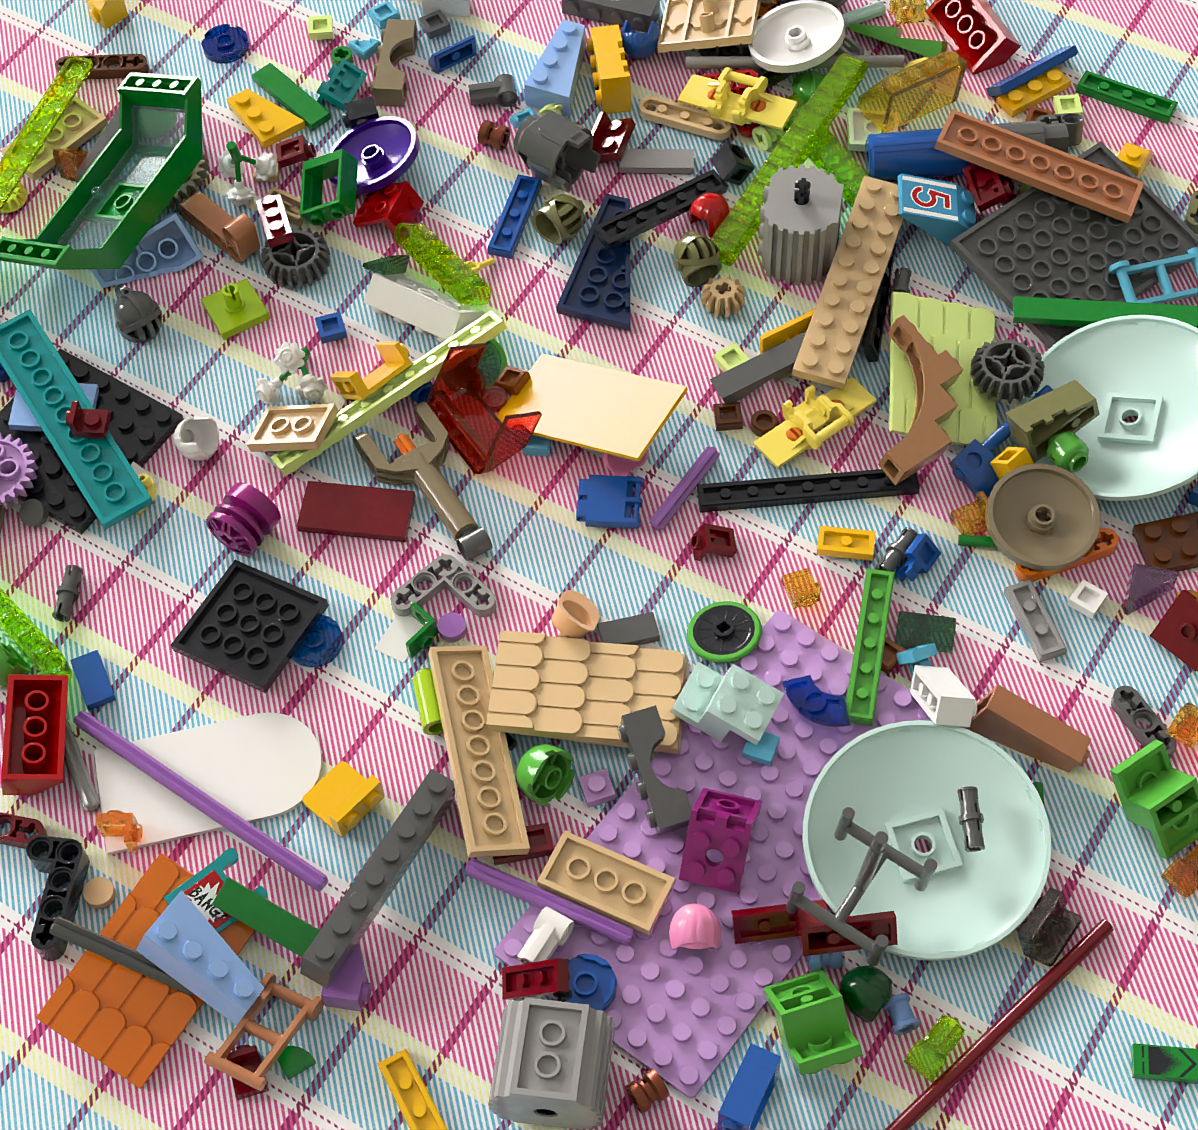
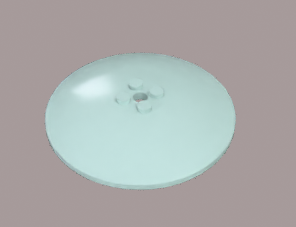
(1140, 370)
(907, 785)

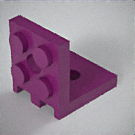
(722, 824)

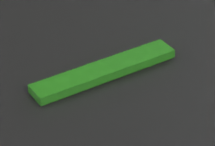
(869, 646)

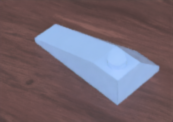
(162, 250)

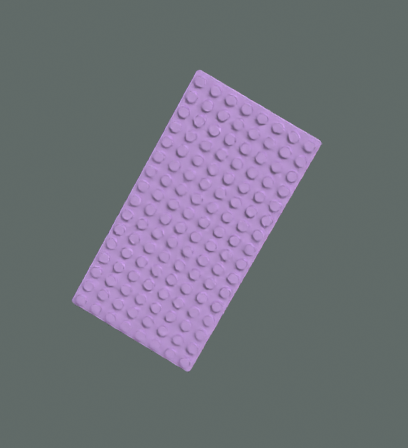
(693, 1005)

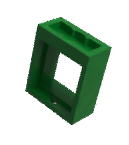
(321, 168)

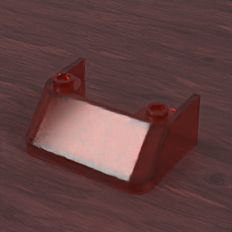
(470, 422)

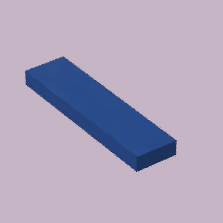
(1032, 71)
(514, 216)

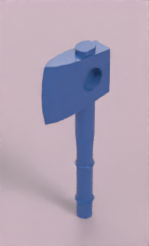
(973, 462)

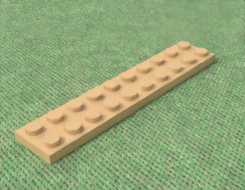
(851, 286)

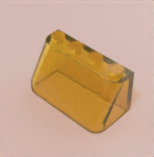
(913, 91)

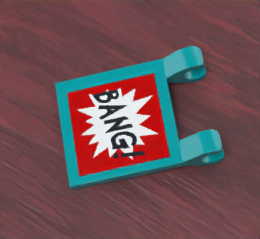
(205, 886)

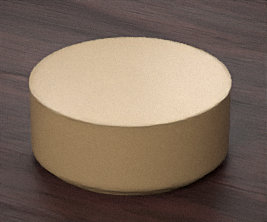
(99, 892)

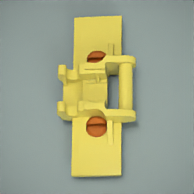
(735, 108)
(801, 422)

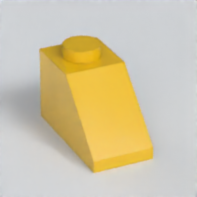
(1135, 158)

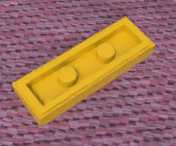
(410, 1093)

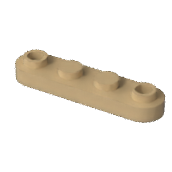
(683, 118)

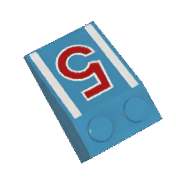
(936, 206)

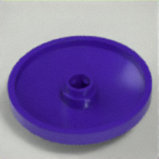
(383, 151)

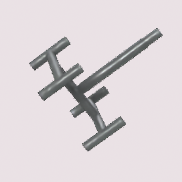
(873, 861)

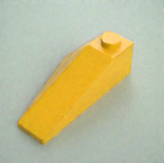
(107, 11)

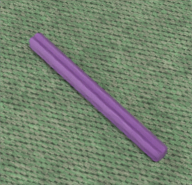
(544, 898)

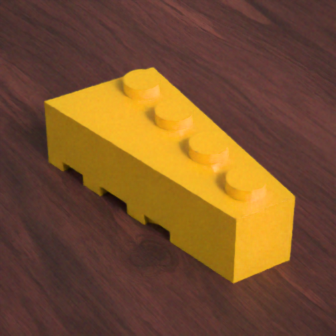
(610, 69)

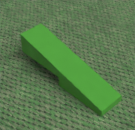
(893, 36)

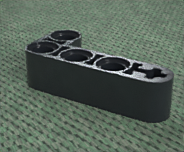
(53, 898)

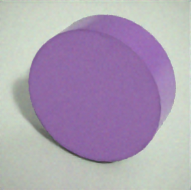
(451, 627)

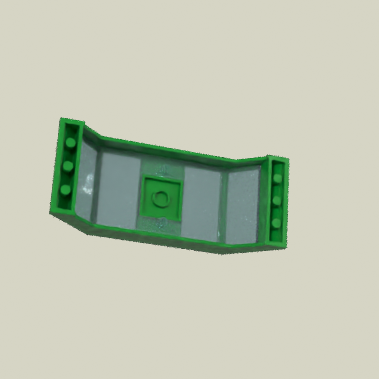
(127, 181)

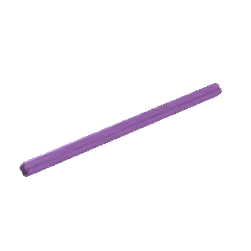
(202, 801)

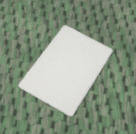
(395, 638)

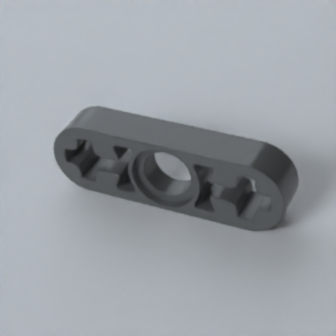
(1141, 710)

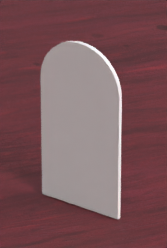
(246, 763)

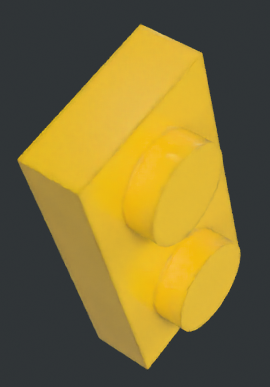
(846, 543)

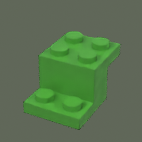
(1158, 798)
(812, 1022)

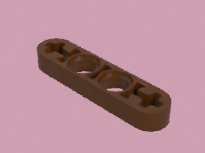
(102, 63)

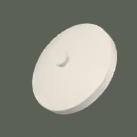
(797, 36)

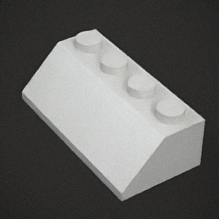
(419, 305)

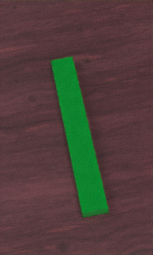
(1085, 312)

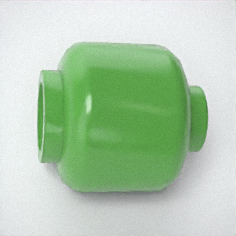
(1067, 451)

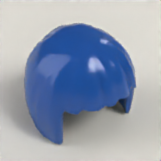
(640, 44)

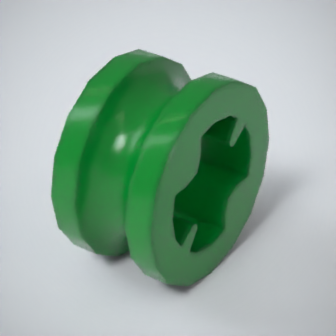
(339, 52)

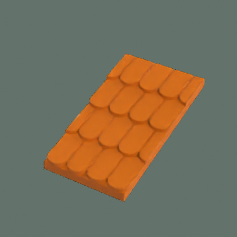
(117, 1011)

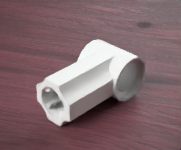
(549, 932)

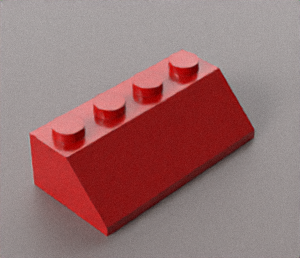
(974, 32)
(34, 733)

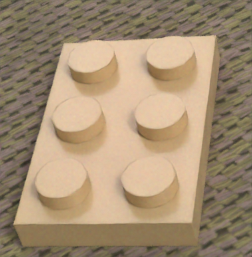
(292, 427)

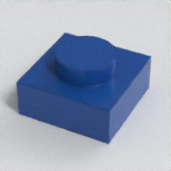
(331, 327)

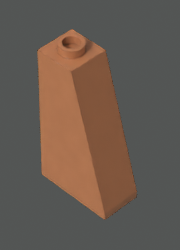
(1029, 730)

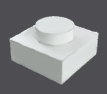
(1087, 599)

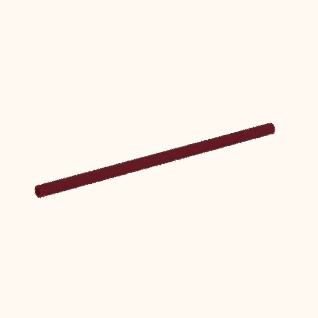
(1001, 1027)

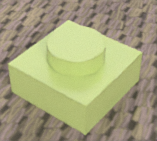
(320, 27)
(1067, 104)
(730, 357)

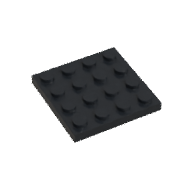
(250, 626)

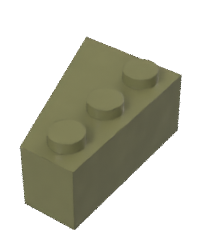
(1052, 413)

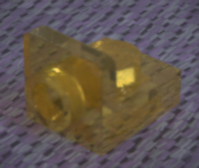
(971, 517)
(801, 588)

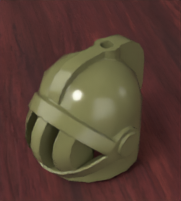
(559, 218)
(696, 259)

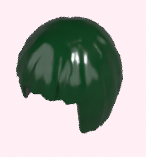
(865, 991)

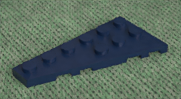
(601, 277)

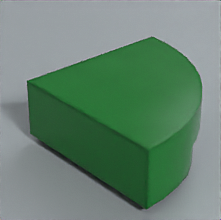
(295, 1060)

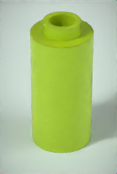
(427, 702)

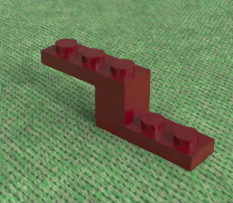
(813, 936)

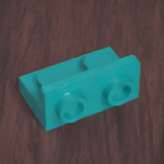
(342, 85)

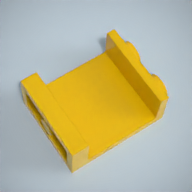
(354, 387)

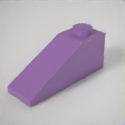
(349, 986)

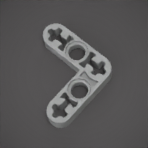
(448, 580)

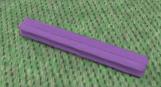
(684, 488)

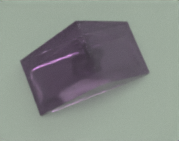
(1147, 585)

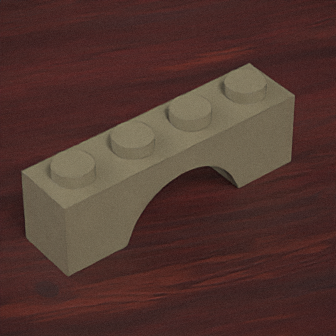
(398, 42)

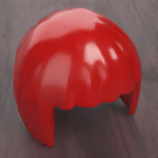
(711, 208)

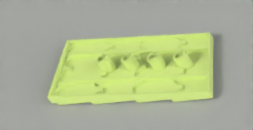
(960, 332)

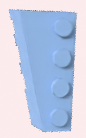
(558, 69)

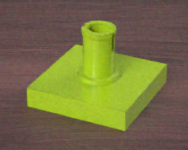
(235, 308)

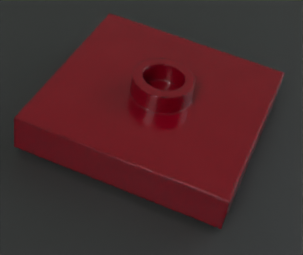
(1179, 629)

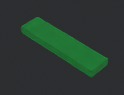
(291, 96)
(1126, 97)
(265, 917)

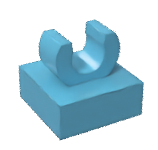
(917, 656)

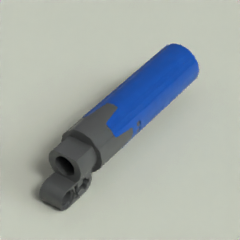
(915, 155)

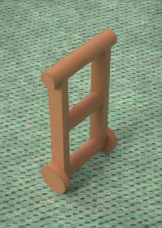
(309, 1010)

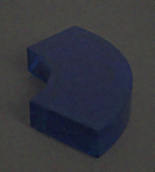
(815, 704)

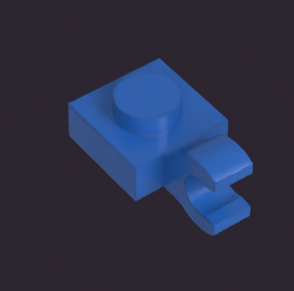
(921, 556)

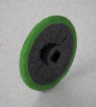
(740, 636)

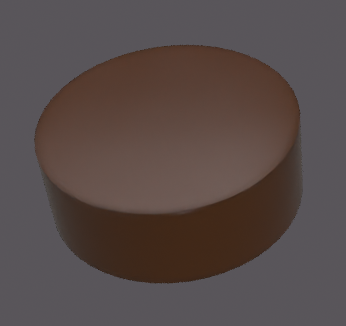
(763, 422)

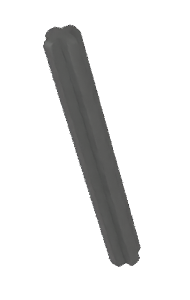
(112, 950)

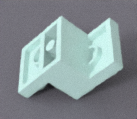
(727, 703)

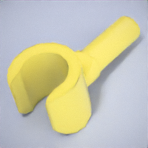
(479, 266)

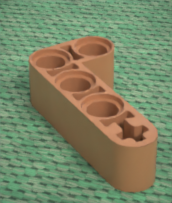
(233, 236)

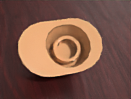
(575, 615)

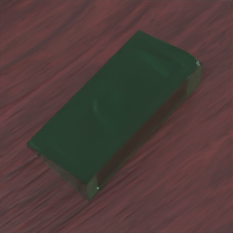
(388, 265)
(924, 629)

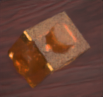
(120, 824)

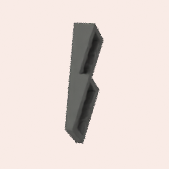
(752, 374)

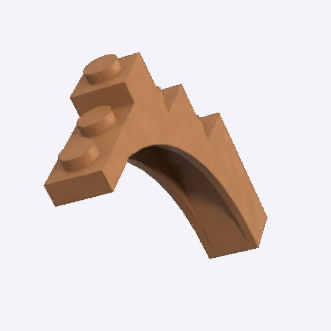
(933, 404)

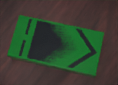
(1164, 1063)

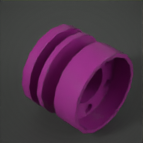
(243, 519)

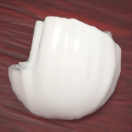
(197, 438)

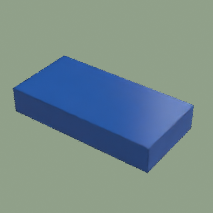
(93, 680)

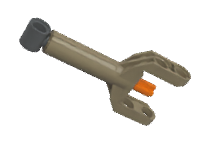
(422, 468)

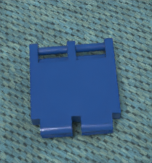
(609, 500)

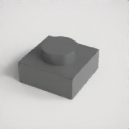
(435, 24)

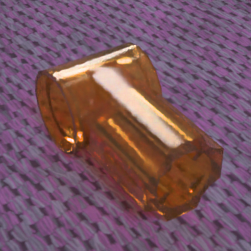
(1183, 874)

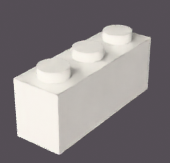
(942, 696)

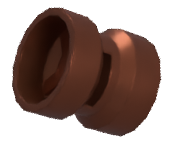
(493, 135)
(647, 1091)

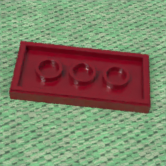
(356, 511)

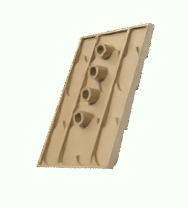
(707, 24)
(582, 688)

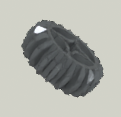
(311, 260)
(1022, 377)

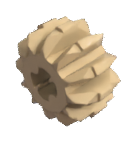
(723, 296)

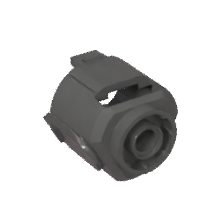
(556, 149)

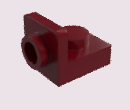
(294, 151)
(88, 422)
(713, 540)
(250, 1059)

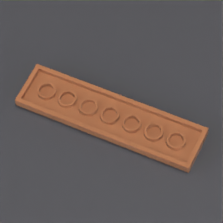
(1039, 165)

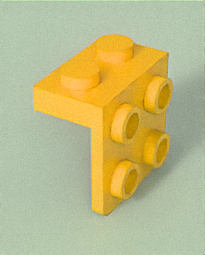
(343, 798)

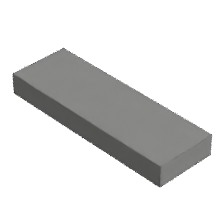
(657, 161)
(1035, 621)

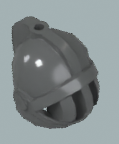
(136, 310)

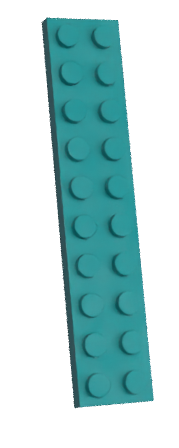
(48, 391)

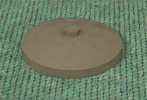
(1042, 517)

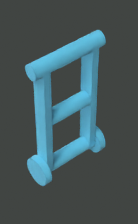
(1123, 269)

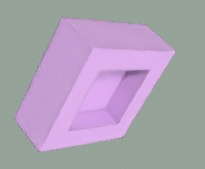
(597, 788)

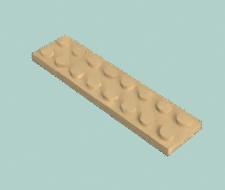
(477, 756)

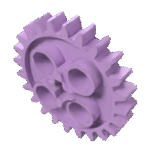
(16, 469)

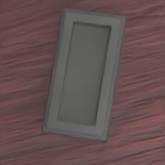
(630, 630)

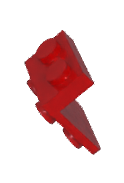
(389, 205)

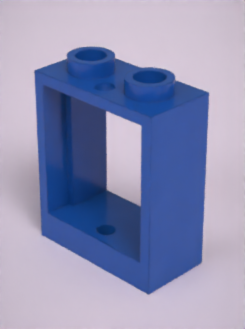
(749, 1090)

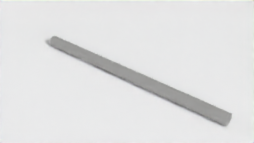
(747, 62)

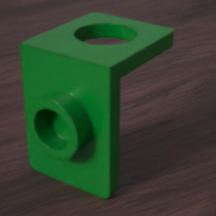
(425, 635)

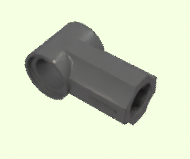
(500, 90)

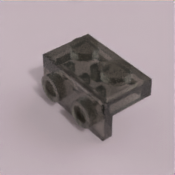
(1048, 928)

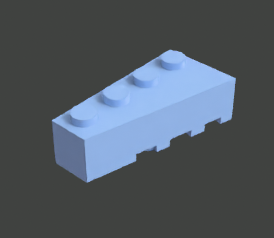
(200, 959)

